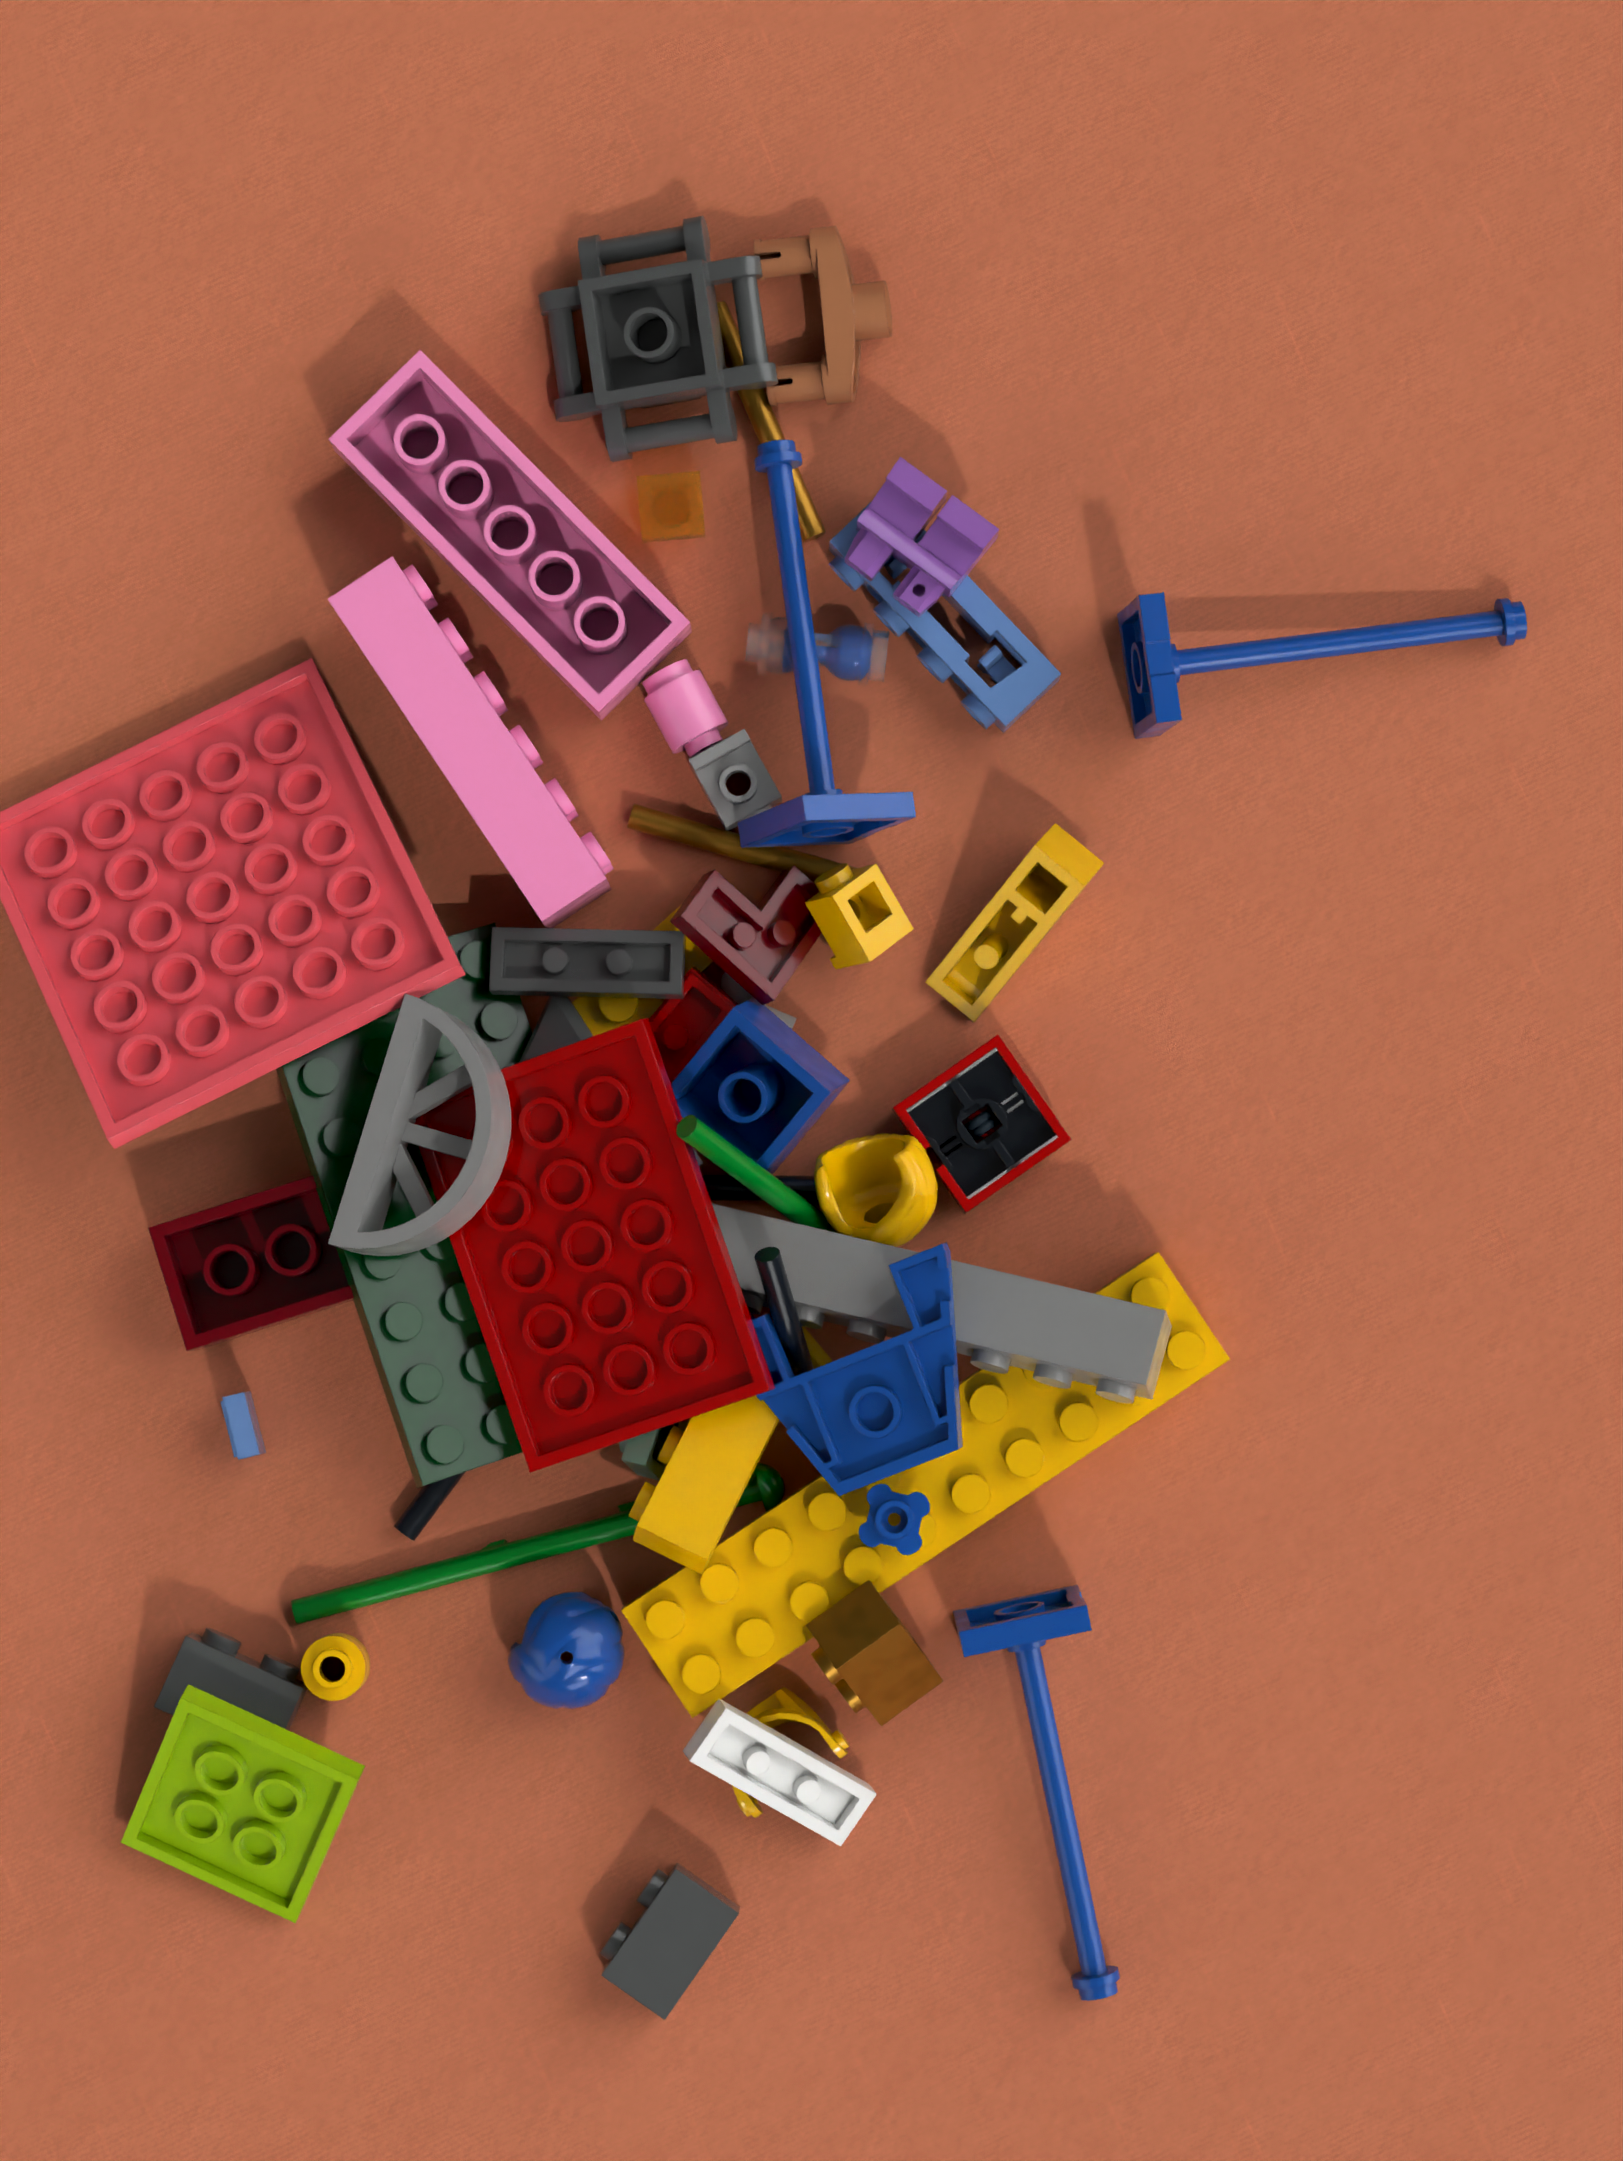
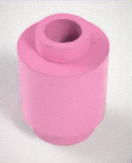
(684, 708)

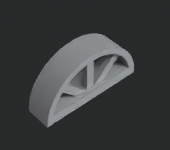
(391, 1125)

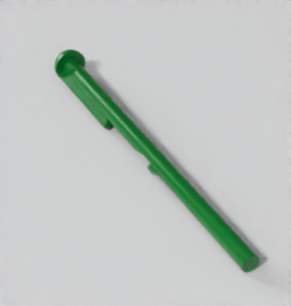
(764, 1485)

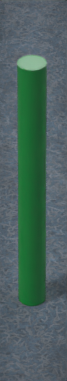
(750, 1173)

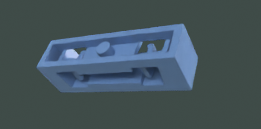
(944, 657)

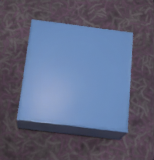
(243, 1425)

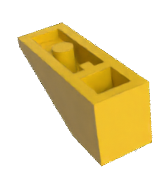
(1014, 922)

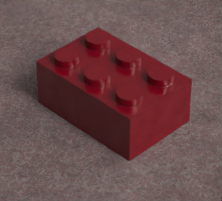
(250, 1264)

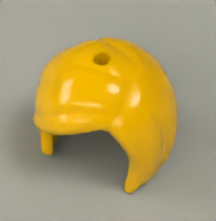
(877, 1188)

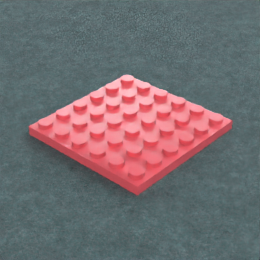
(217, 903)

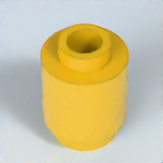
(355, 1660)

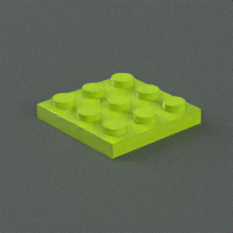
(242, 1803)

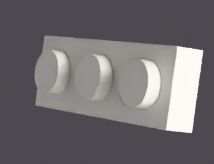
(779, 1772)

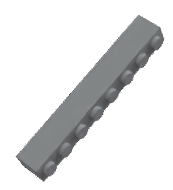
(997, 1314)

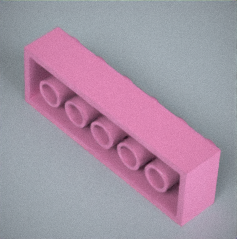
(510, 535)
(470, 743)

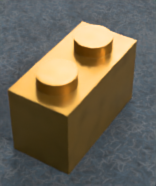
(871, 1655)

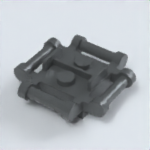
(656, 338)

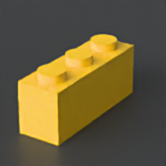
(702, 1481)

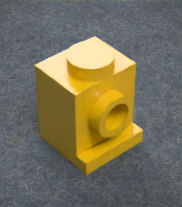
(857, 914)

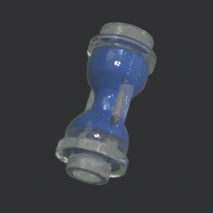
(846, 652)

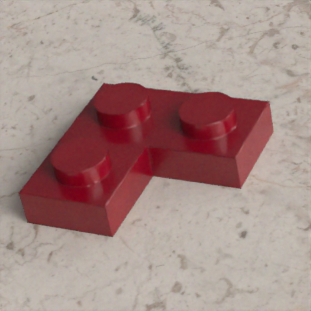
(749, 942)

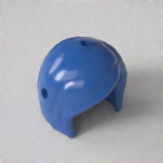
(574, 1625)

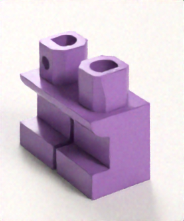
(897, 520)

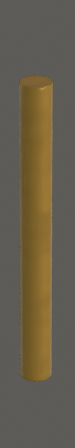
(766, 425)
(724, 842)

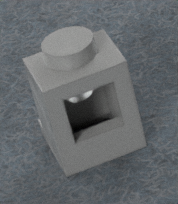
(726, 758)

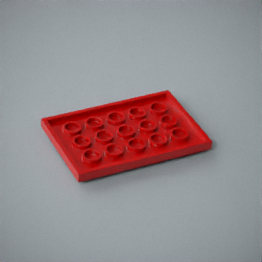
(599, 1254)

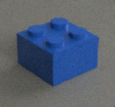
(758, 1084)

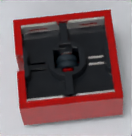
(999, 1102)

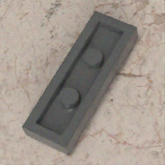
(587, 963)

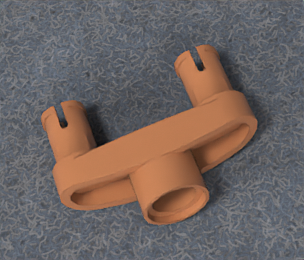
(848, 314)

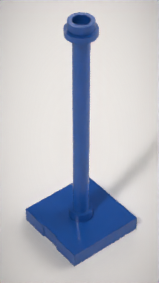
(1156, 665)
(825, 813)
(1022, 1628)

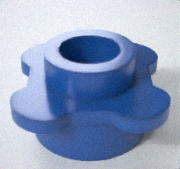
(905, 1534)

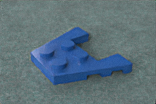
(886, 1402)

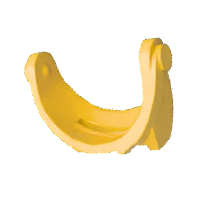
(781, 1708)

